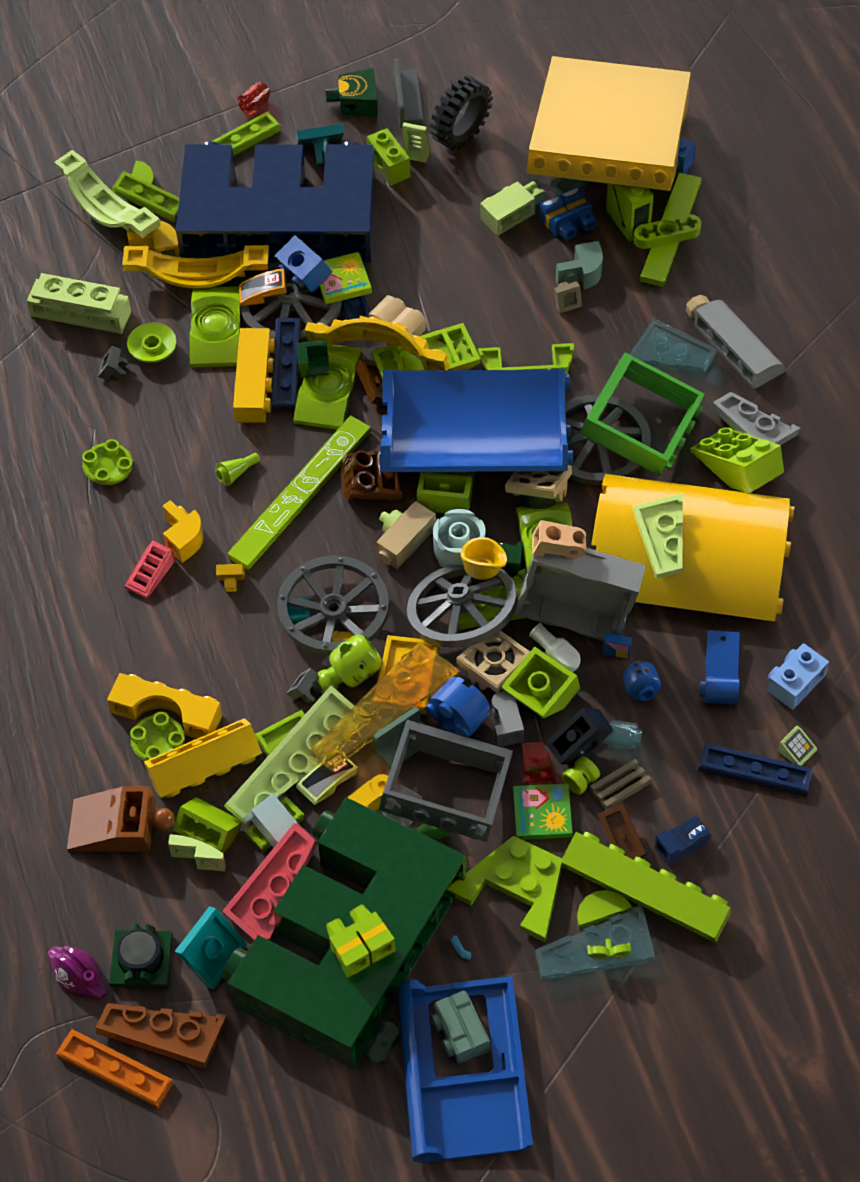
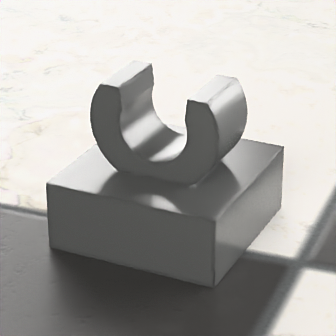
(111, 363)
(302, 686)

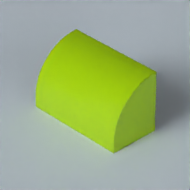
(207, 824)

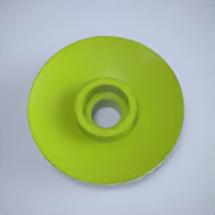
(151, 342)

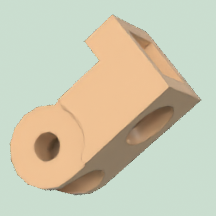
(558, 540)

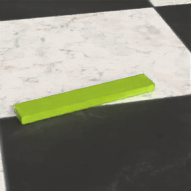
(679, 204)

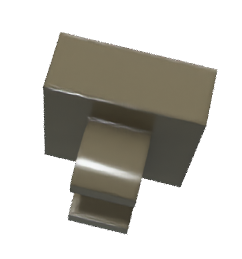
(567, 296)

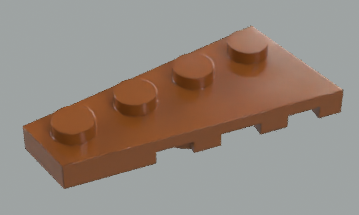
(171, 1034)

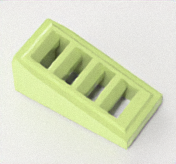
(416, 142)

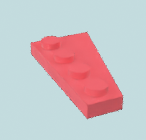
(259, 896)

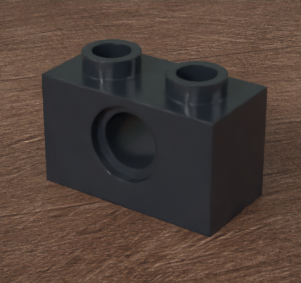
(579, 736)

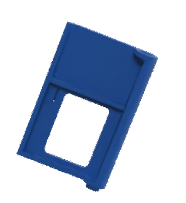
(464, 1112)

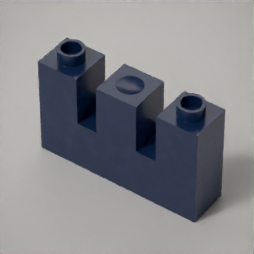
(277, 203)

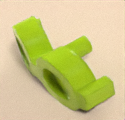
(607, 952)

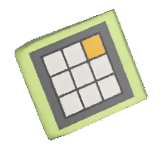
(797, 747)

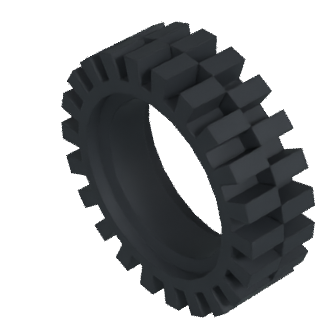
(479, 102)

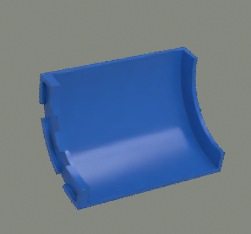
(475, 421)

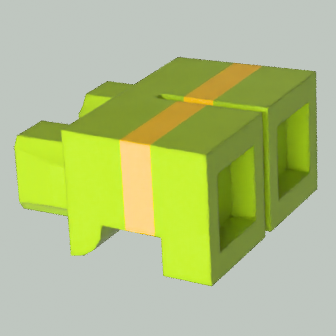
(361, 941)

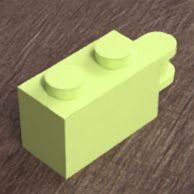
(510, 206)

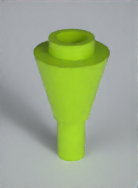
(230, 470)

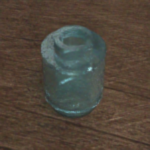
(625, 735)

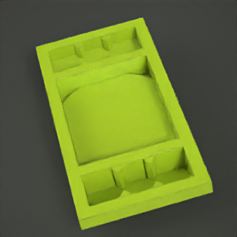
(215, 326)
(450, 340)
(326, 398)
(529, 519)

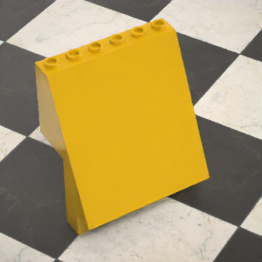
(609, 123)

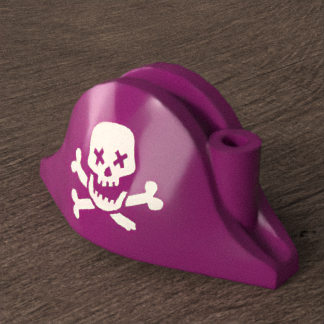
(77, 972)

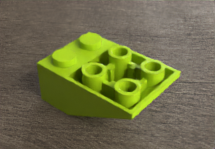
(740, 459)
(445, 490)

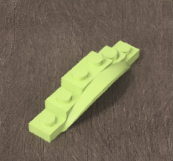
(100, 201)

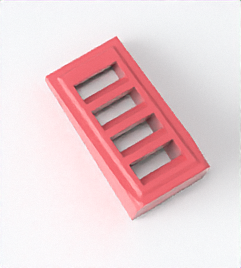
(155, 554)

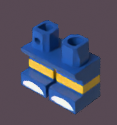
(566, 213)

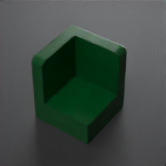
(313, 359)

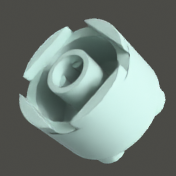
(452, 533)

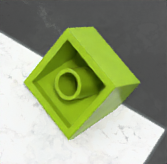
(542, 684)

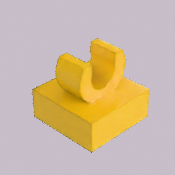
(229, 574)

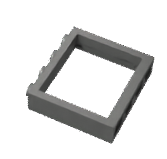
(453, 748)

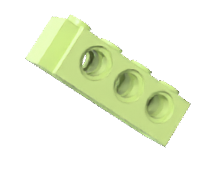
(79, 306)

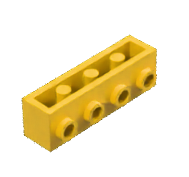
(252, 375)
(203, 758)

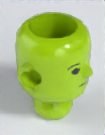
(350, 663)

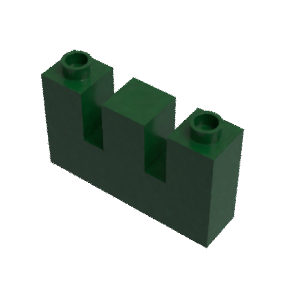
(406, 887)

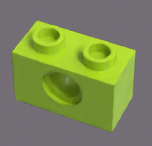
(389, 157)

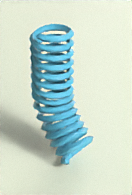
(462, 952)

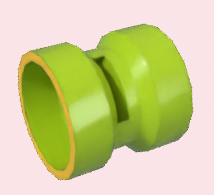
(580, 775)

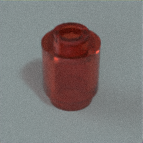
(254, 97)

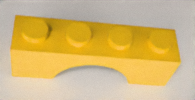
(135, 696)

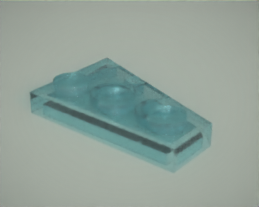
(673, 348)

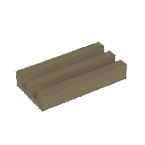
(616, 775)

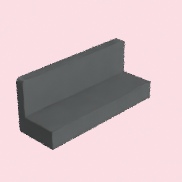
(408, 95)

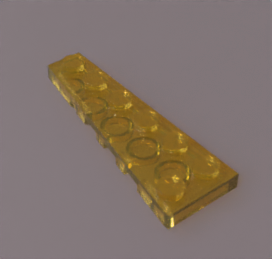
(399, 691)

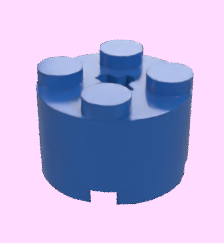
(458, 707)

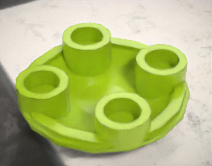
(107, 463)
(156, 736)

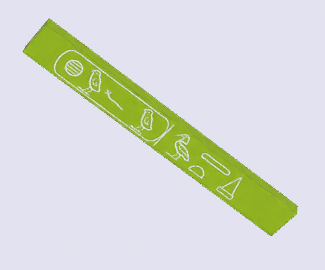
(298, 493)

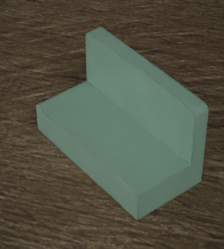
(388, 738)

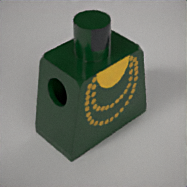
(355, 93)

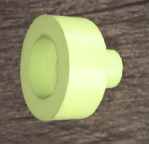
(389, 519)

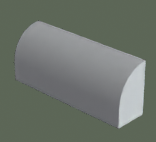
(737, 343)

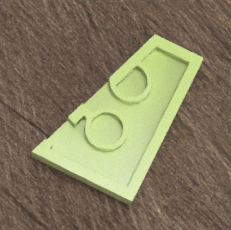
(661, 532)

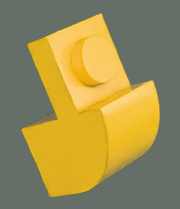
(161, 240)
(186, 532)

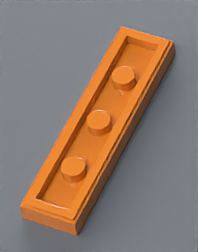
(114, 1068)

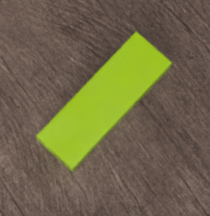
(250, 133)
(147, 196)

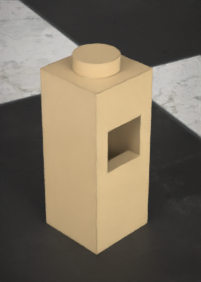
(405, 535)

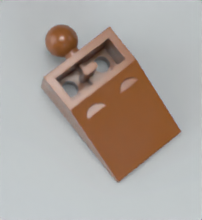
(112, 822)

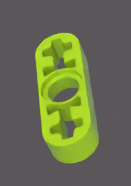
(657, 239)

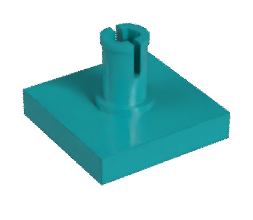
(319, 137)
(209, 947)

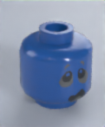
(641, 681)

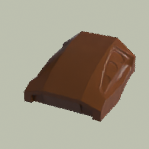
(363, 478)

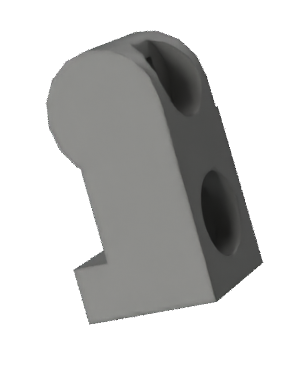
(510, 726)

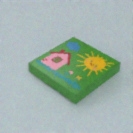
(542, 811)

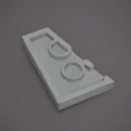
(746, 418)

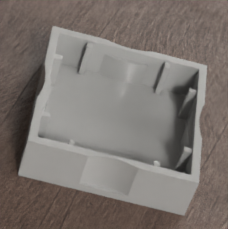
(581, 593)

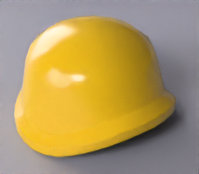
(483, 558)

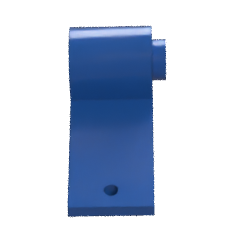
(721, 668)

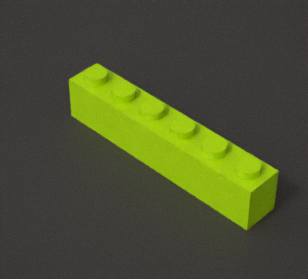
(645, 886)

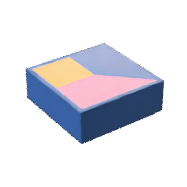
(617, 645)

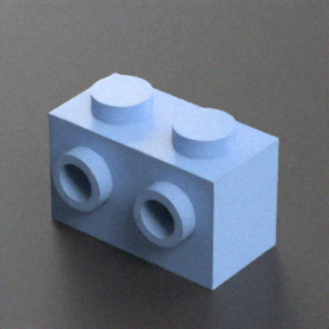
(797, 675)

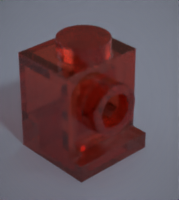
(536, 762)

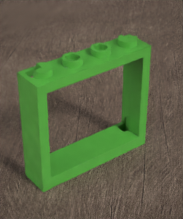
(660, 384)

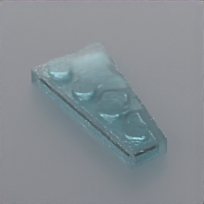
(570, 955)

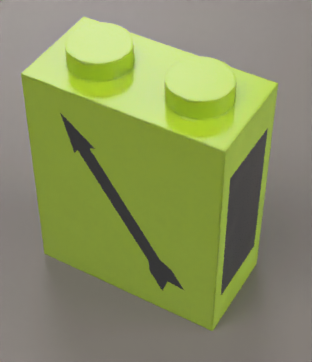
(629, 207)

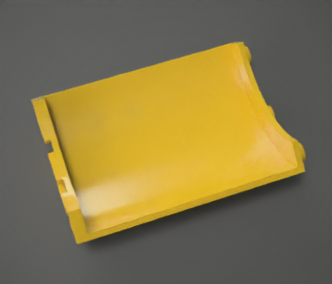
(729, 546)

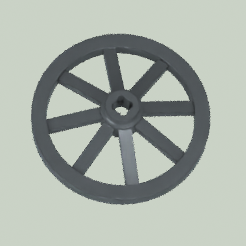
(290, 302)
(619, 407)
(460, 599)
(331, 602)

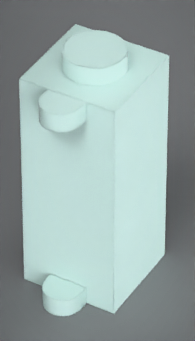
(271, 819)

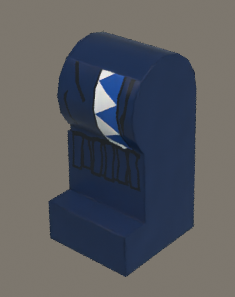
(681, 840)

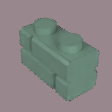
(461, 1027)

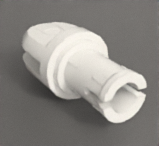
(556, 648)

